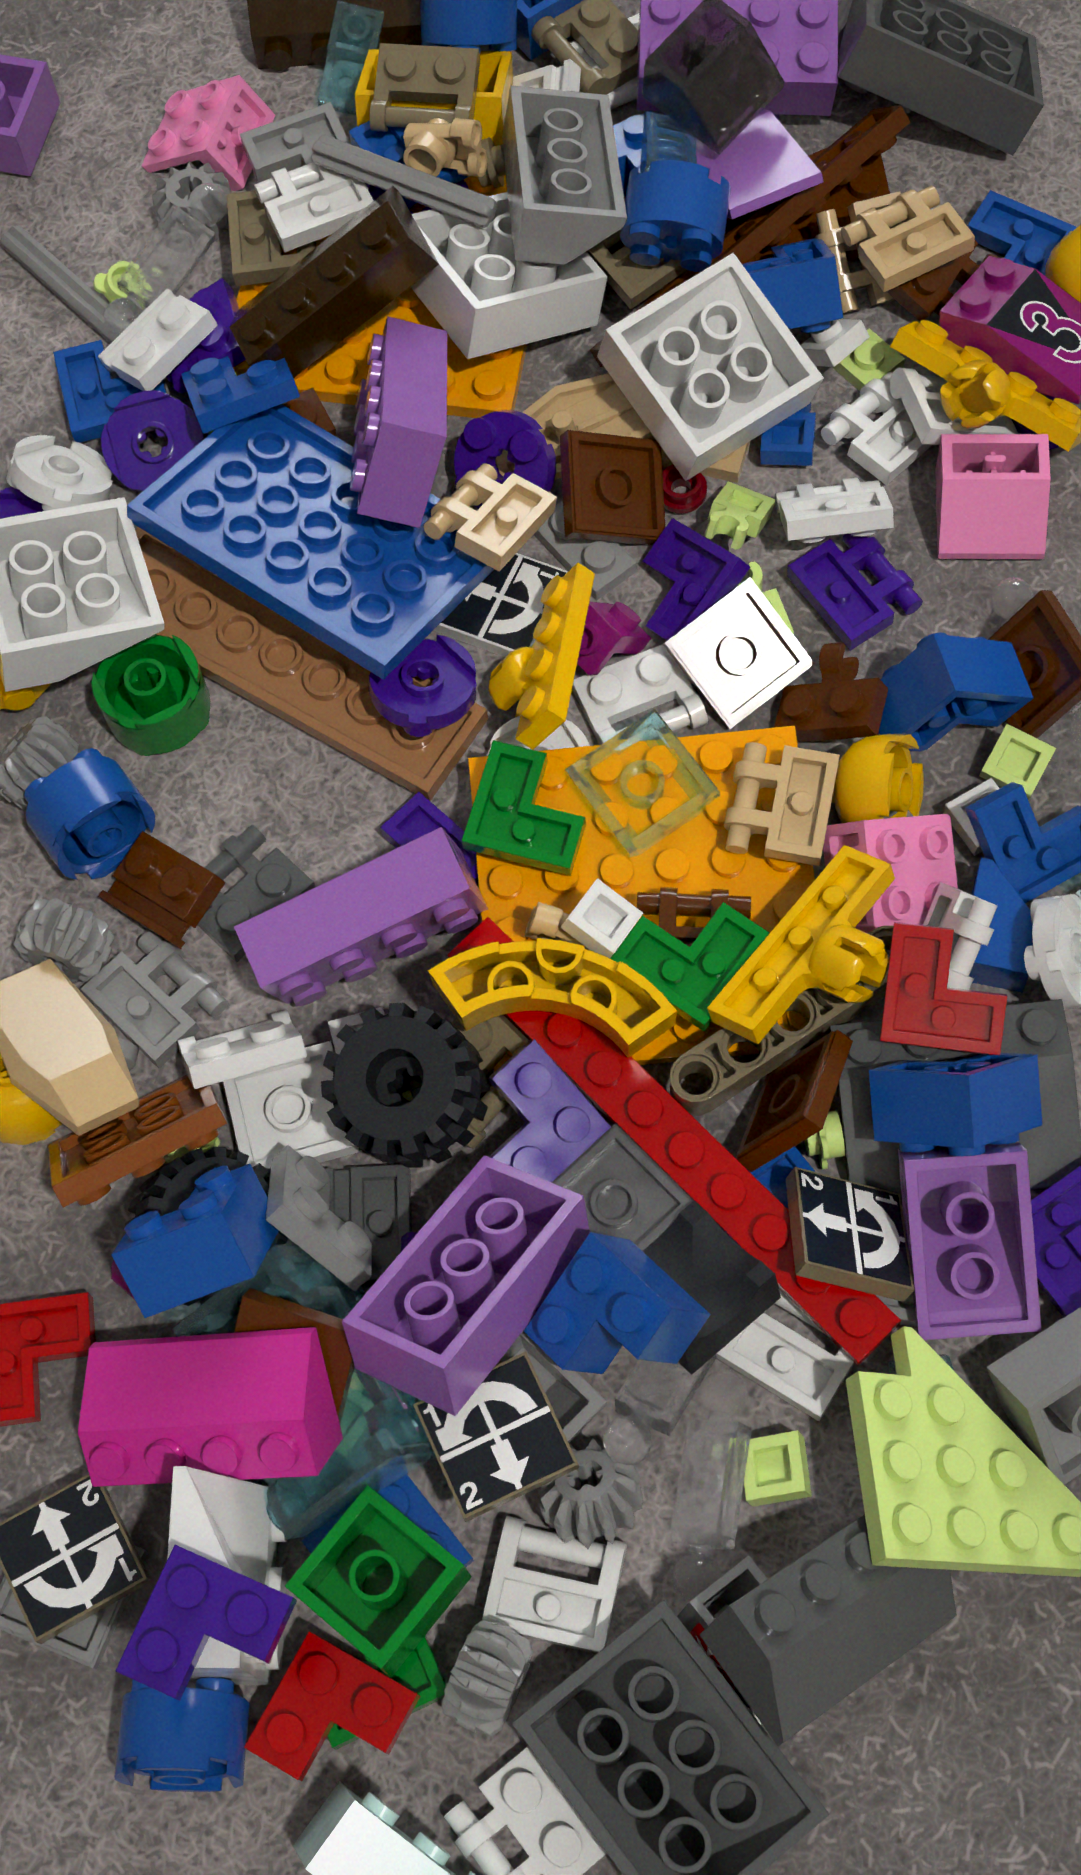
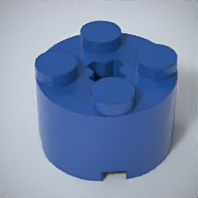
(469, 23)
(675, 215)
(87, 814)
(185, 1741)

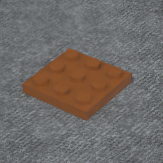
(134, 1142)

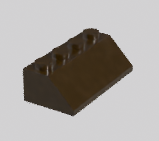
(299, 30)
(335, 286)

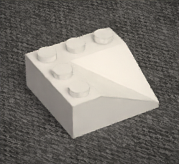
(490, 297)
(709, 366)
(71, 592)
(230, 1526)

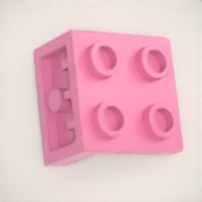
(207, 128)
(920, 859)

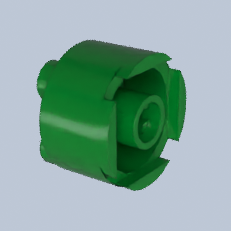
(153, 695)

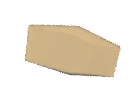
(583, 406)
(62, 1050)

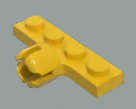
(982, 390)
(546, 671)
(812, 949)

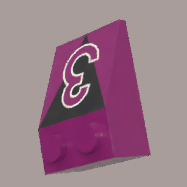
(1021, 324)

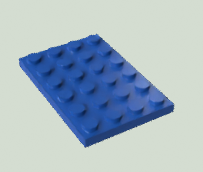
(278, 521)

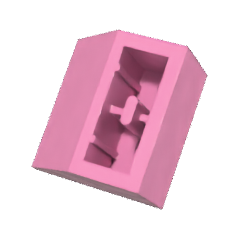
(992, 496)

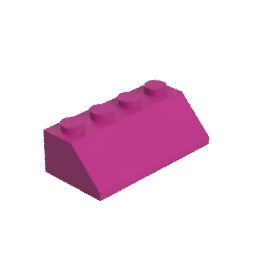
(210, 1404)

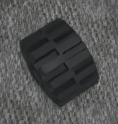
(378, 1068)

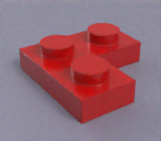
(921, 1006)
(36, 1334)
(322, 1690)

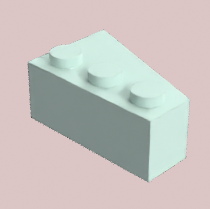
(361, 1839)

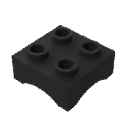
(718, 1276)

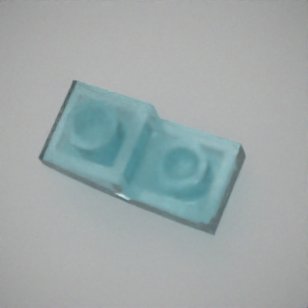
(351, 36)

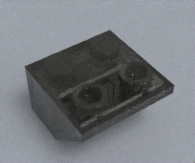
(712, 75)

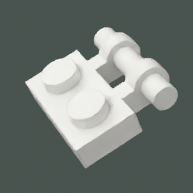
(310, 203)
(879, 446)
(819, 512)
(971, 922)
(537, 1816)

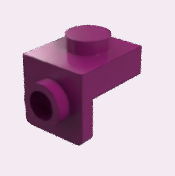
(609, 631)

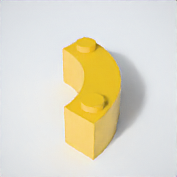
(554, 979)

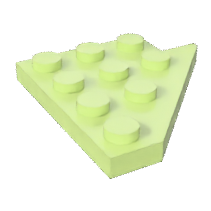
(951, 1478)

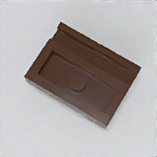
(162, 889)

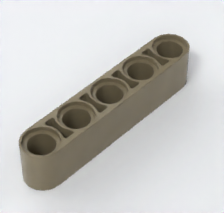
(777, 1047)

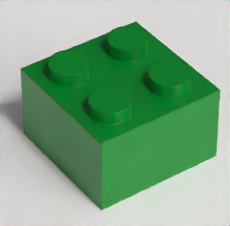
(379, 1581)

